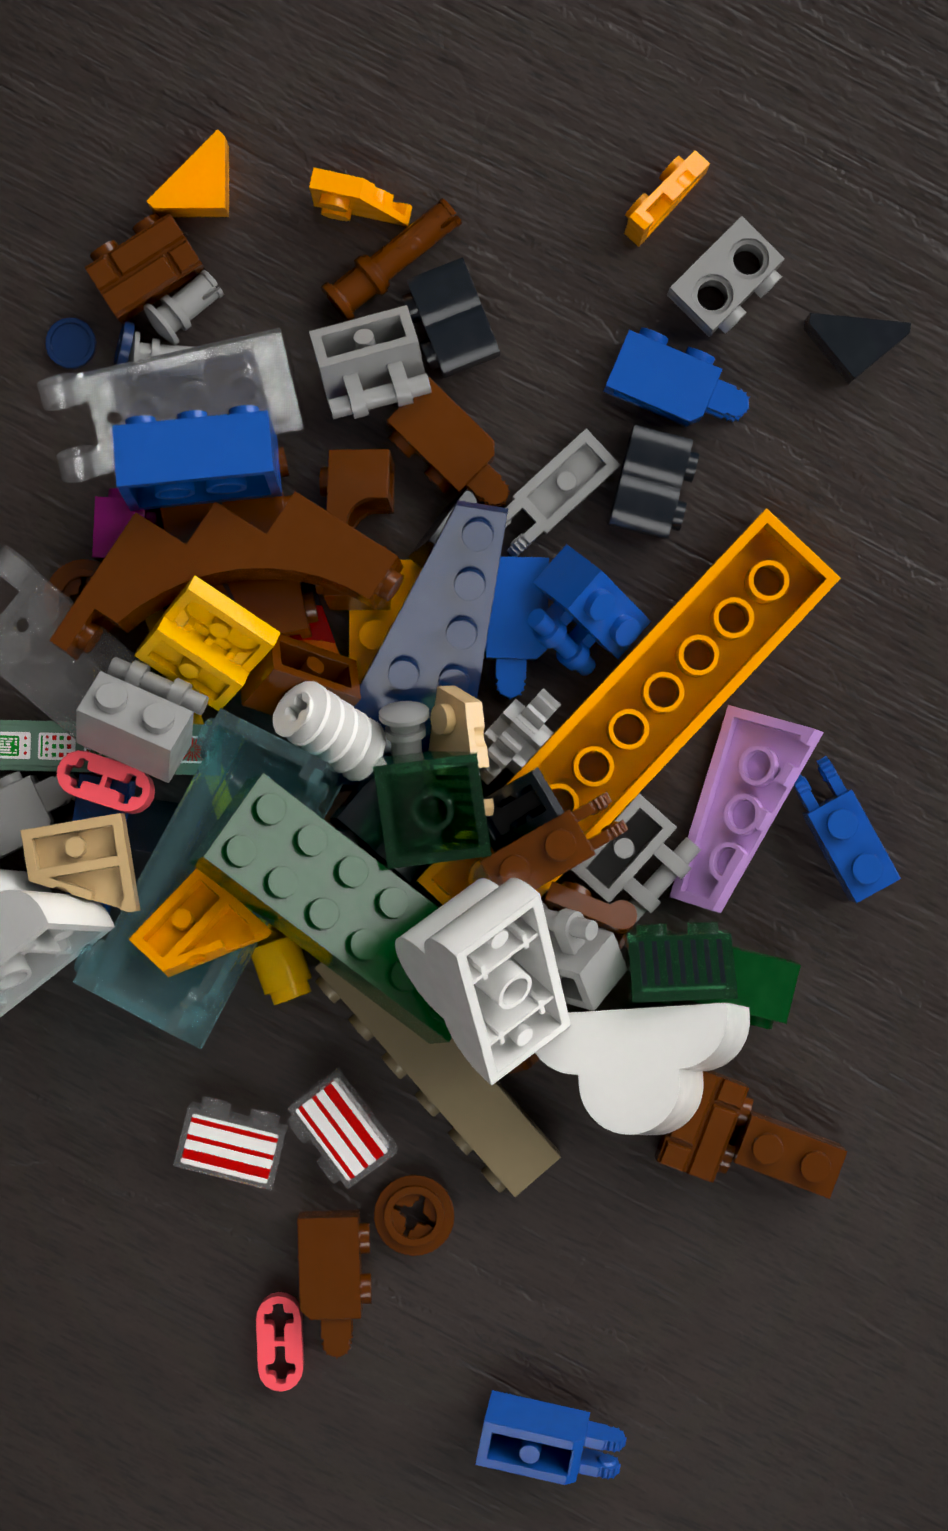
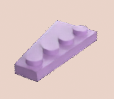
(742, 794)

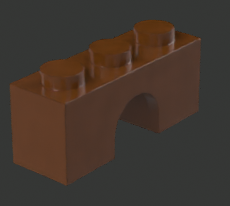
(356, 487)

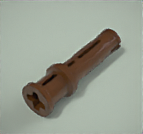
(373, 273)

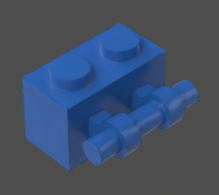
(593, 603)

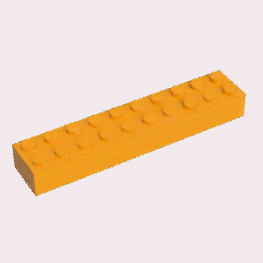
(670, 681)

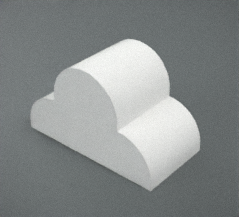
(41, 934)
(489, 973)
(646, 1064)

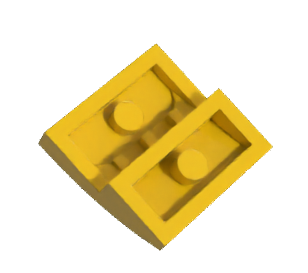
(207, 642)

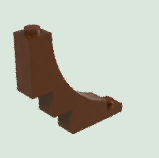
(152, 566)

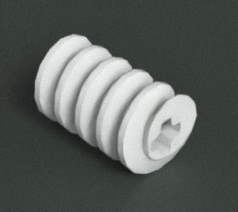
(330, 729)

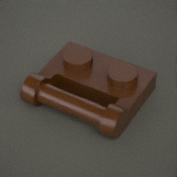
(616, 918)

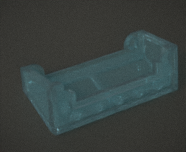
(193, 1000)

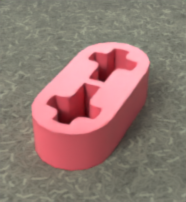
(101, 793)
(292, 1340)

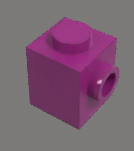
(110, 519)

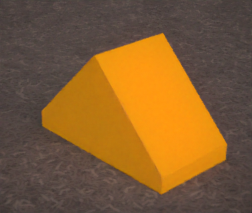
(199, 185)

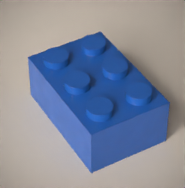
(196, 458)

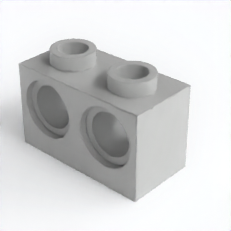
(717, 270)

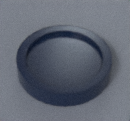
(71, 343)
(124, 343)

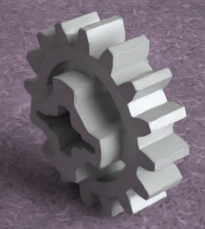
(518, 734)

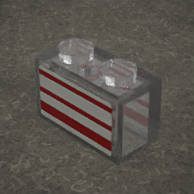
(340, 1129)
(231, 1143)

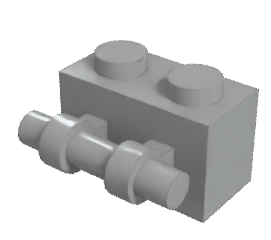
(370, 363)
(139, 718)
(625, 855)
(585, 957)

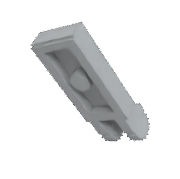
(560, 487)

